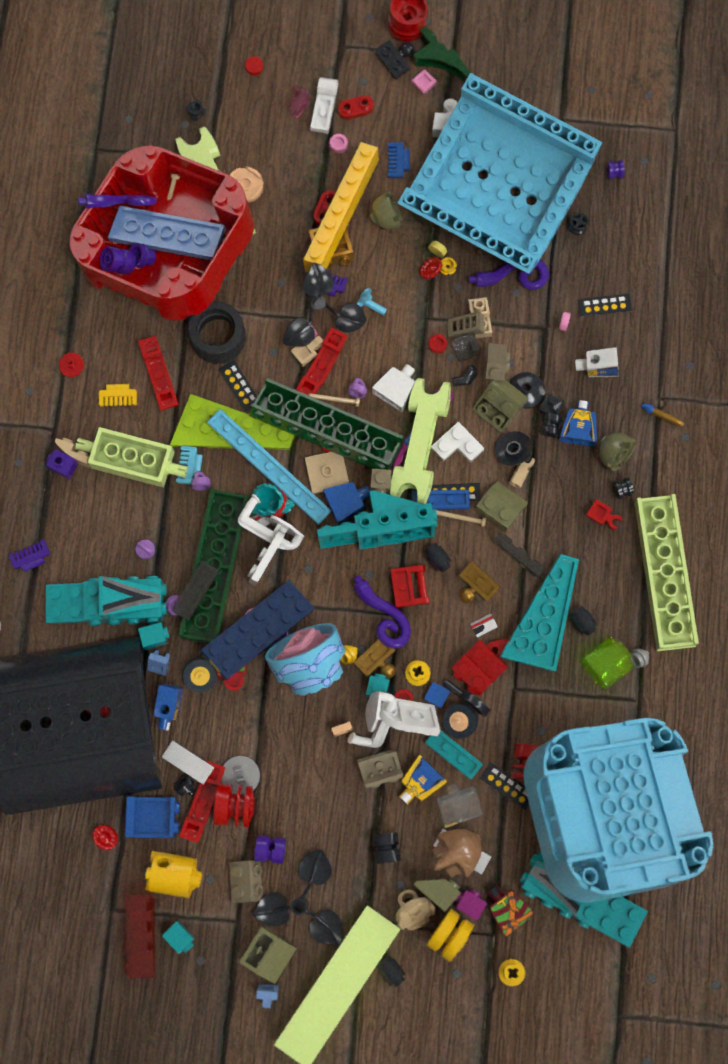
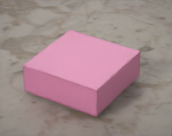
(423, 82)

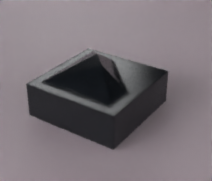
(551, 405)

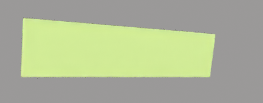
(666, 573)
(337, 987)

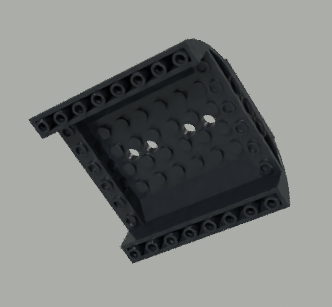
(74, 757)

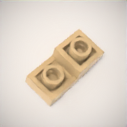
(481, 305)
(68, 448)

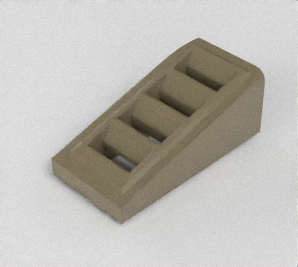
(478, 317)

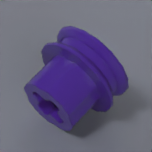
(143, 255)

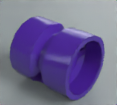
(117, 260)
(263, 847)

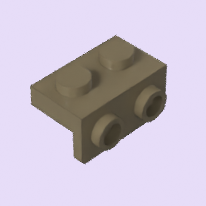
(380, 768)
(245, 881)

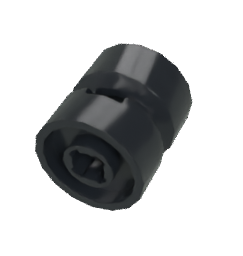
(386, 847)

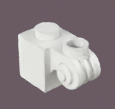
(441, 119)

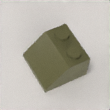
(501, 506)
(439, 891)

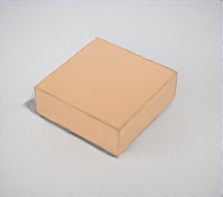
(342, 729)

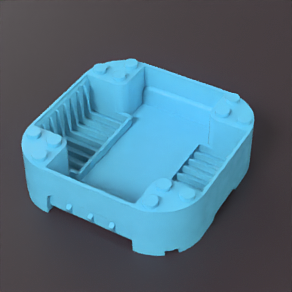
(615, 810)

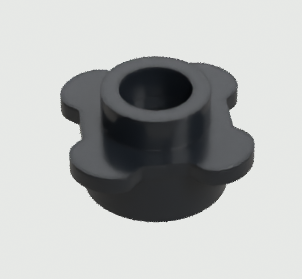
(193, 106)

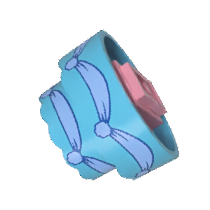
(307, 658)

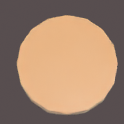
(250, 181)

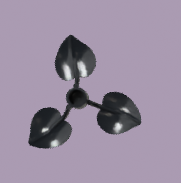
(319, 282)
(273, 910)

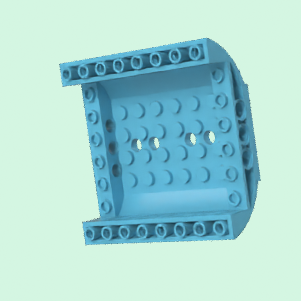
(517, 150)

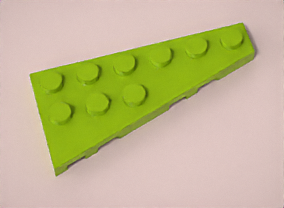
(195, 431)

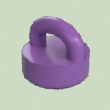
(357, 388)
(200, 483)
(145, 549)
(170, 603)

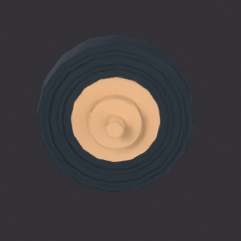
(460, 720)

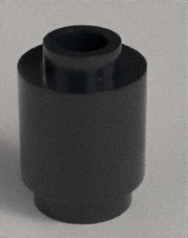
(438, 558)
(584, 621)
(391, 971)

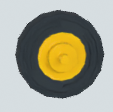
(199, 675)

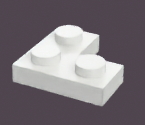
(457, 439)

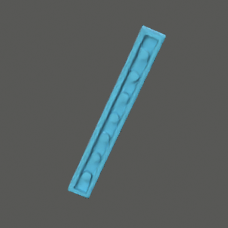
(269, 467)

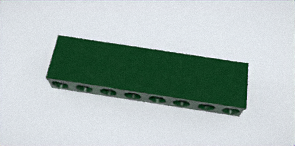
(326, 426)
(220, 549)

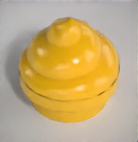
(350, 654)

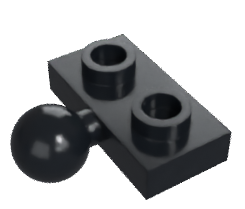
(394, 59)

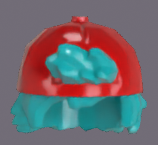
(272, 501)

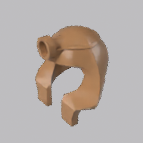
(459, 851)

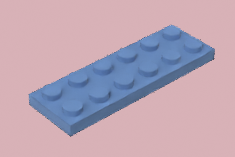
(167, 233)

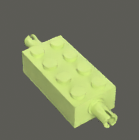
(131, 457)

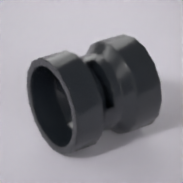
(550, 425)

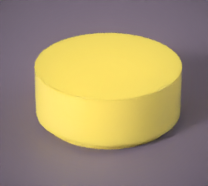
(437, 249)

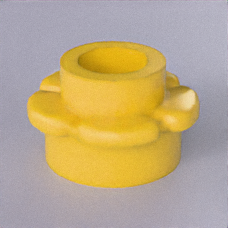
(452, 265)

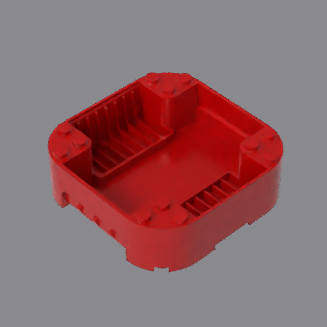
(175, 282)

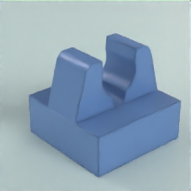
(158, 664)
(268, 993)

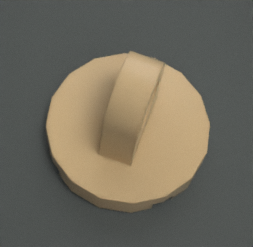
(415, 912)

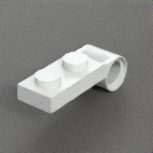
(324, 105)

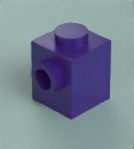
(61, 464)

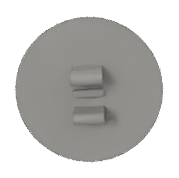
(241, 771)

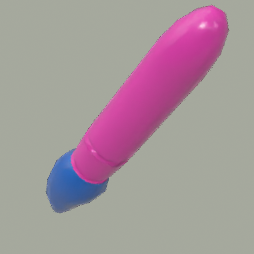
(399, 459)

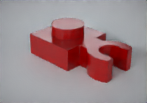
(600, 513)

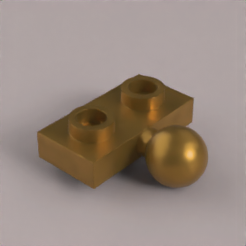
(479, 582)
(374, 658)

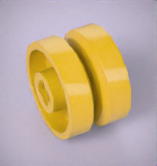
(450, 935)

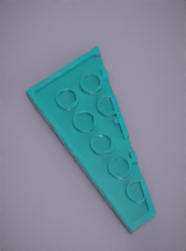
(542, 627)

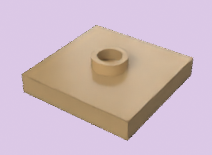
(326, 471)

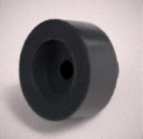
(184, 785)

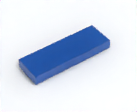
(447, 499)

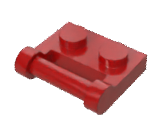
(403, 586)

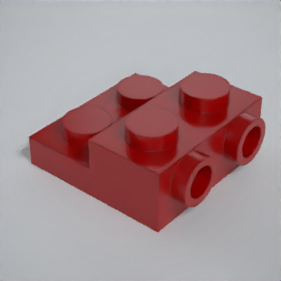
(479, 668)

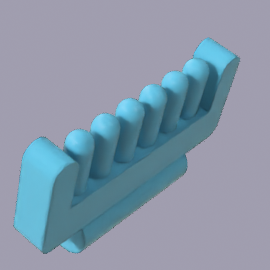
(194, 464)

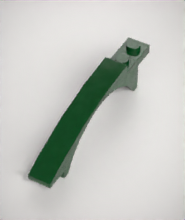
(437, 56)

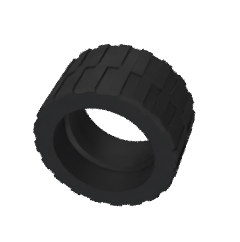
(224, 352)

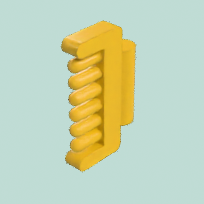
(118, 391)

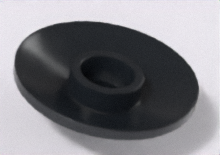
(536, 385)
(513, 441)

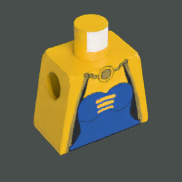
(421, 781)

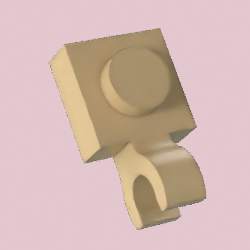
(307, 353)

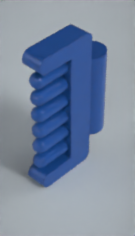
(403, 160)

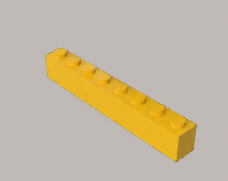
(342, 206)

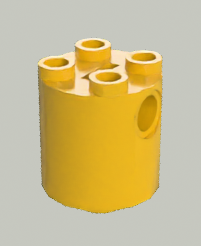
(172, 874)

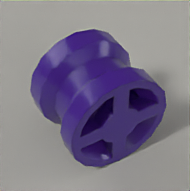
(615, 169)

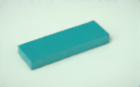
(454, 754)

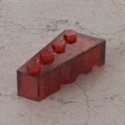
(140, 936)

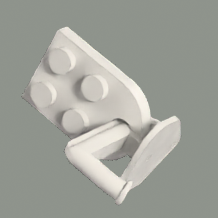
(274, 537)
(398, 714)

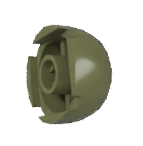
(386, 212)
(615, 449)

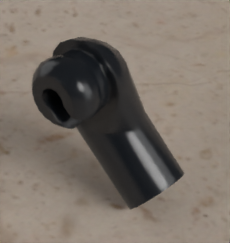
(468, 377)

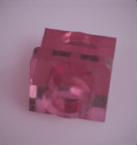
(300, 101)

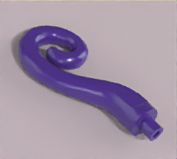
(108, 200)
(486, 279)
(367, 595)

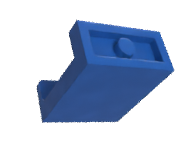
(152, 817)

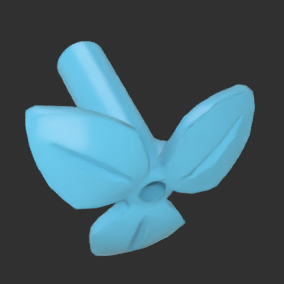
(365, 299)

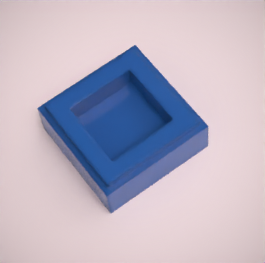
(437, 695)

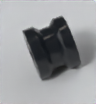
(578, 219)
(623, 488)

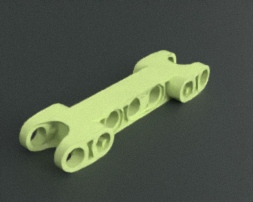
(202, 152)
(427, 410)

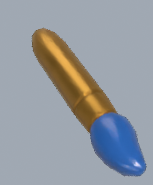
(661, 414)

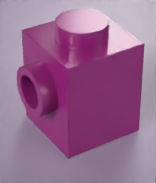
(470, 904)

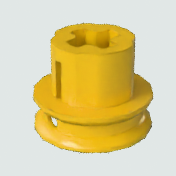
(421, 679)
(503, 972)

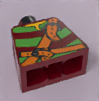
(508, 910)

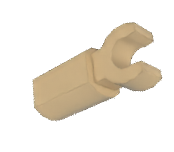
(520, 474)

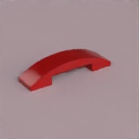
(323, 362)
(158, 373)
(202, 805)

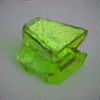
(608, 662)

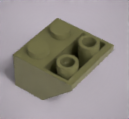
(500, 404)
(268, 955)

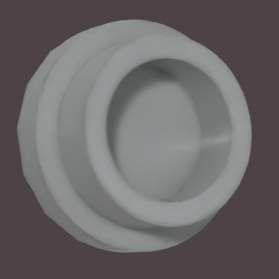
(640, 658)

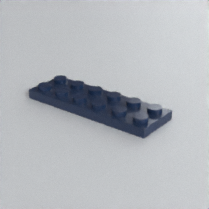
(257, 630)

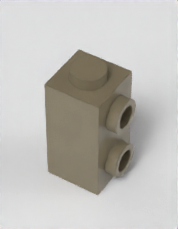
(497, 361)
(381, 480)

